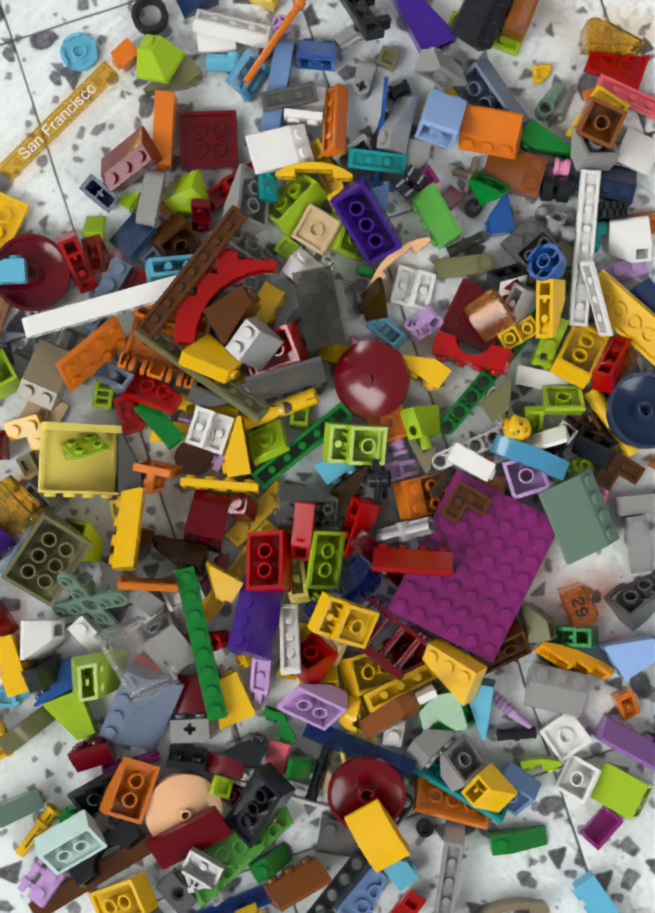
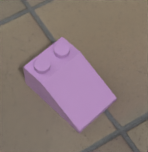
(315, 704)

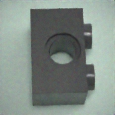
(179, 902)

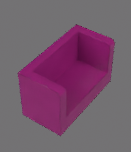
(601, 827)

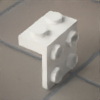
(307, 114)

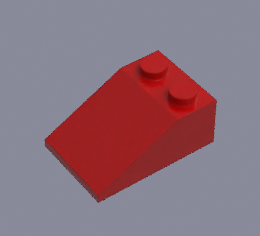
(290, 352)

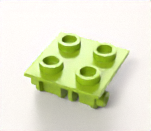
(84, 446)

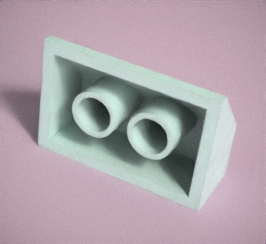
(69, 842)

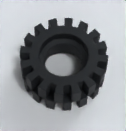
(612, 210)

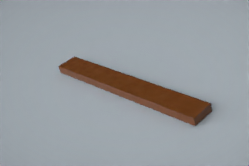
(192, 272)
(109, 867)

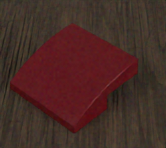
(191, 697)

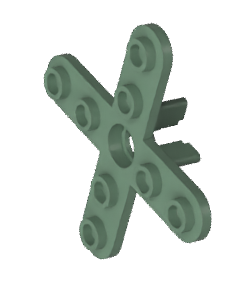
(83, 595)

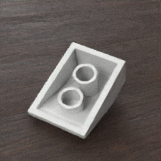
(279, 148)

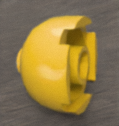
(355, 712)

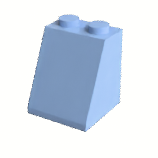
(441, 118)
(629, 654)

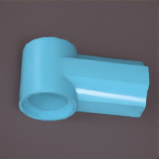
(222, 62)

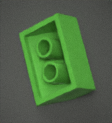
(436, 217)

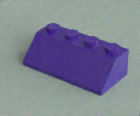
(366, 221)
(255, 623)

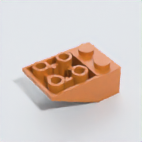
(414, 497)

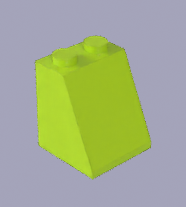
(621, 791)

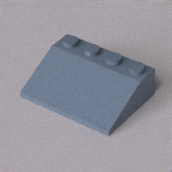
(140, 725)

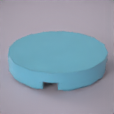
(79, 52)

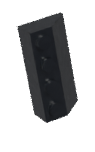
(480, 22)

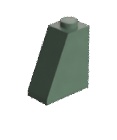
(20, 806)

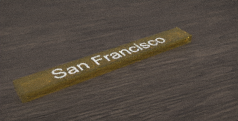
(57, 121)

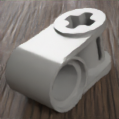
(364, 77)

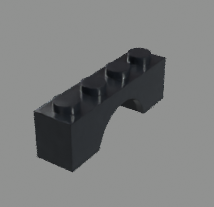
(124, 834)

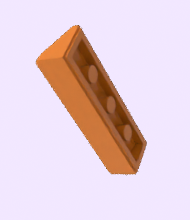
(335, 121)

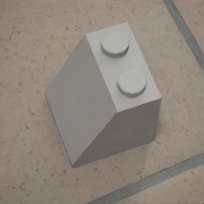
(171, 640)

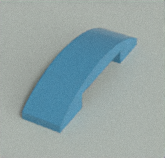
(530, 456)

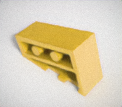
(12, 666)

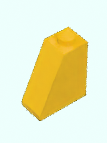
(210, 359)
(236, 698)

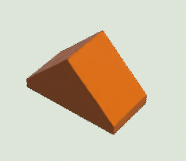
(625, 702)

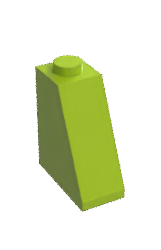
(73, 715)

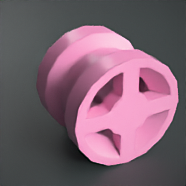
(561, 167)

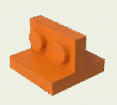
(156, 474)

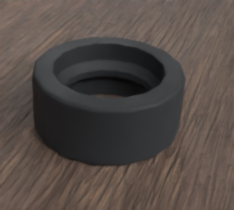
(153, 30)

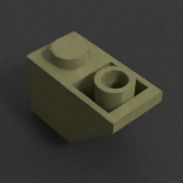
(538, 624)

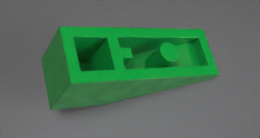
(542, 141)
(582, 637)
(516, 839)

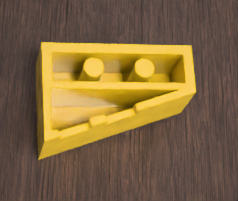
(455, 669)

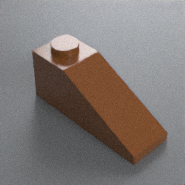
(390, 714)

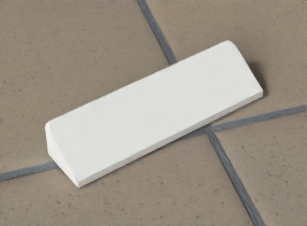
(231, 28)
(596, 297)
(544, 439)

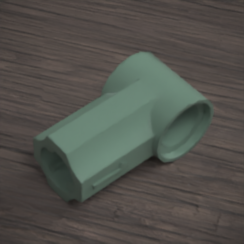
(550, 101)

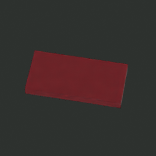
(198, 831)

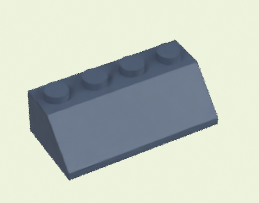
(488, 89)

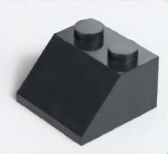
(247, 749)

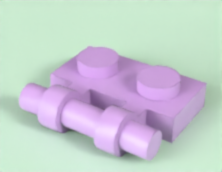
(45, 887)

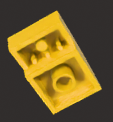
(343, 620)
(377, 835)

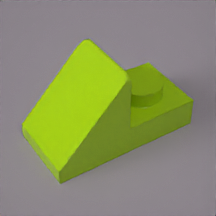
(535, 415)

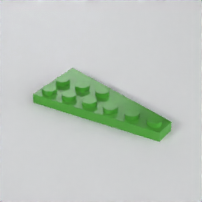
(238, 855)

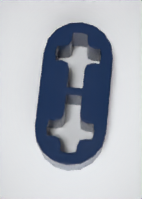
(346, 577)

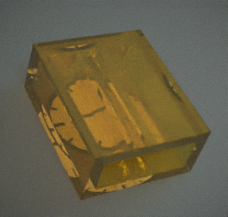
(17, 507)

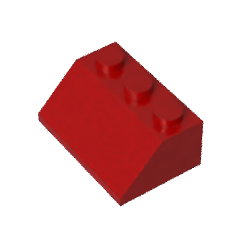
(268, 561)

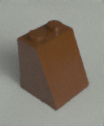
(231, 311)

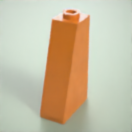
(165, 127)

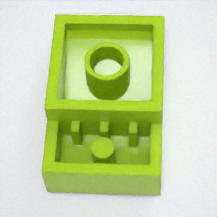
(354, 443)

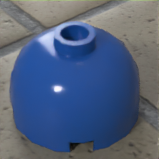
(546, 262)

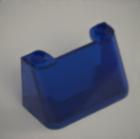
(366, 583)

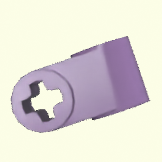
(424, 322)

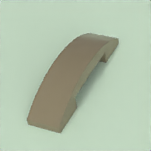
(514, 904)

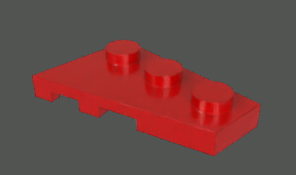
(152, 393)

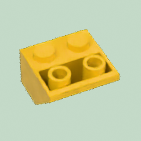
(489, 790)

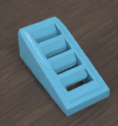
(399, 341)

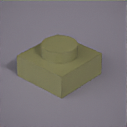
(388, 58)
(28, 463)

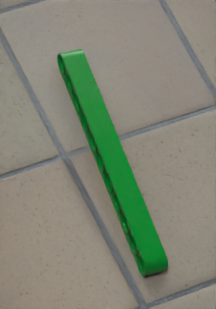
(481, 391)

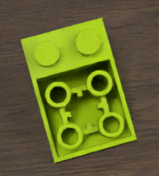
(93, 677)

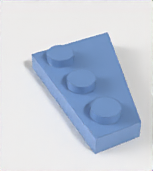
(364, 893)

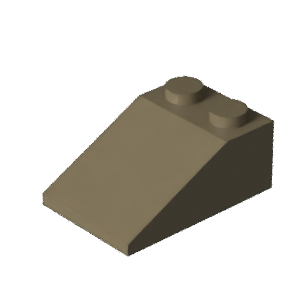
(41, 379)

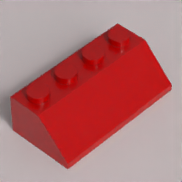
(412, 561)

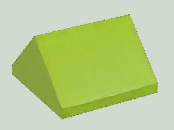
(182, 190)
(562, 400)

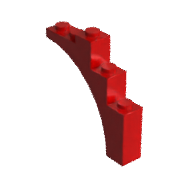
(230, 271)

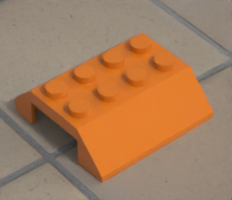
(157, 365)

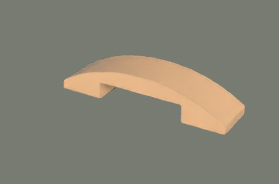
(415, 246)

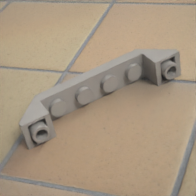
(450, 867)

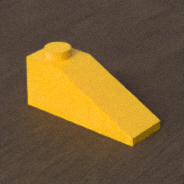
(549, 306)

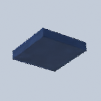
(132, 237)

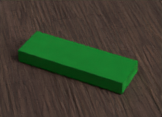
(160, 425)

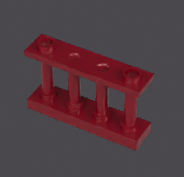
(381, 655)

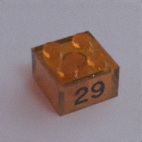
(578, 605)

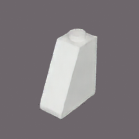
(470, 462)

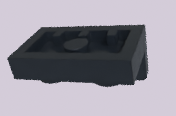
(187, 758)

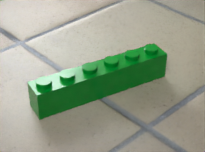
(300, 447)

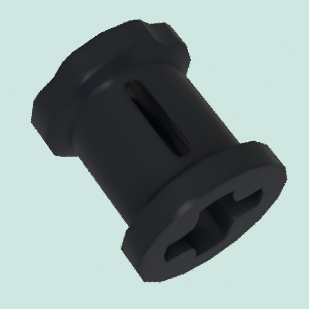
(399, 90)

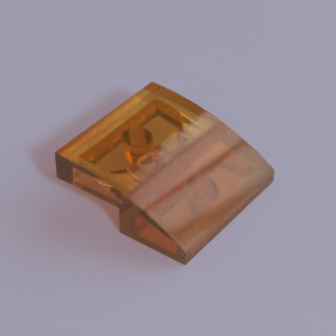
(489, 314)

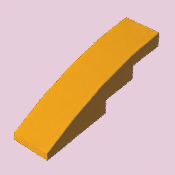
(567, 658)

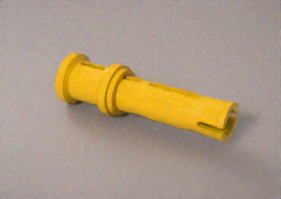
(43, 822)

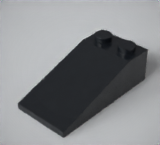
(259, 803)

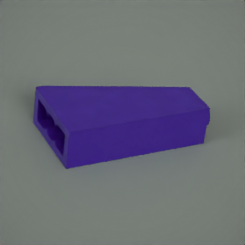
(424, 24)

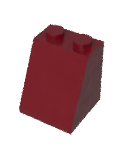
(207, 520)

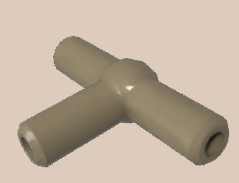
(467, 174)

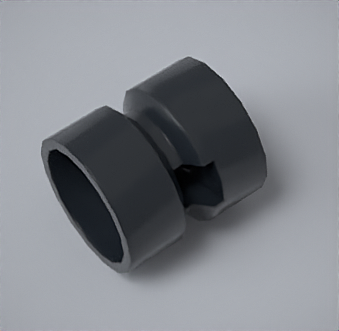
(415, 177)
(561, 192)

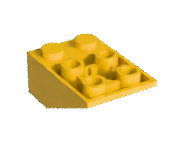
(428, 371)

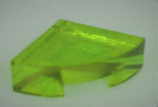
(129, 201)

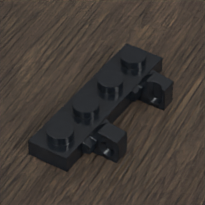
(368, 24)

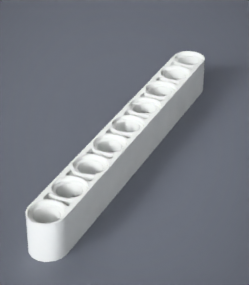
(95, 308)

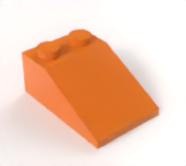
(130, 790)

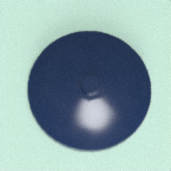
(632, 410)

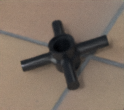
(380, 480)

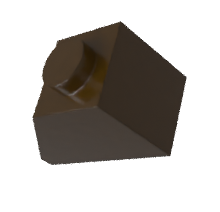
(374, 301)

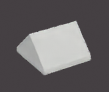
(578, 779)

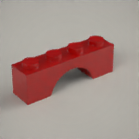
(495, 359)

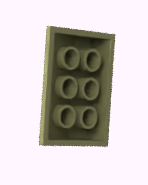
(45, 551)

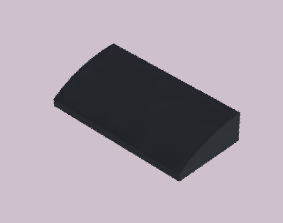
(91, 794)

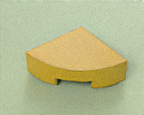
(540, 73)

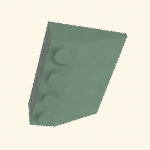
(578, 515)

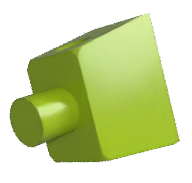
(422, 424)

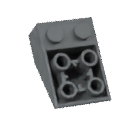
(287, 495)

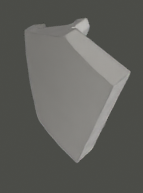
(201, 870)

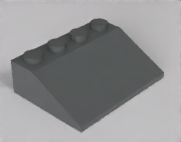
(287, 379)

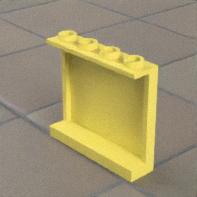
(82, 476)

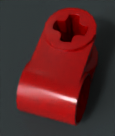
(219, 639)

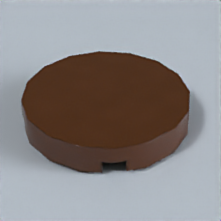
(193, 459)

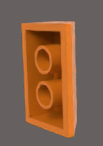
(491, 131)

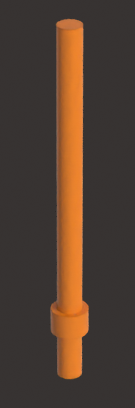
(298, 5)

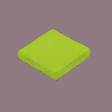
(268, 442)

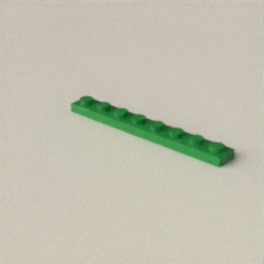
(201, 643)

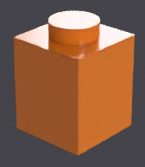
(124, 55)

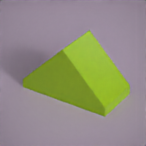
(95, 225)

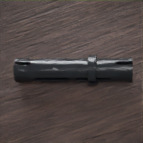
(319, 773)

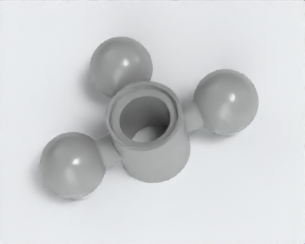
(556, 222)

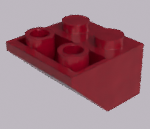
(92, 754)

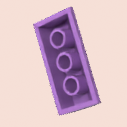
(626, 740)

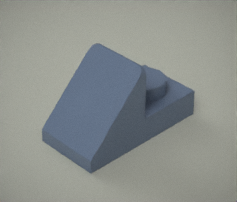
(114, 377)

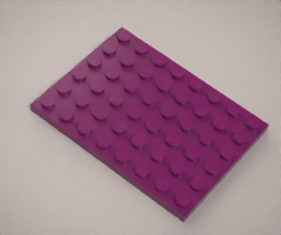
(490, 575)

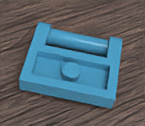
(236, 77)

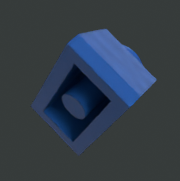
(500, 219)

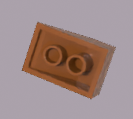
(522, 173)

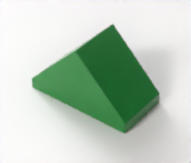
(487, 188)

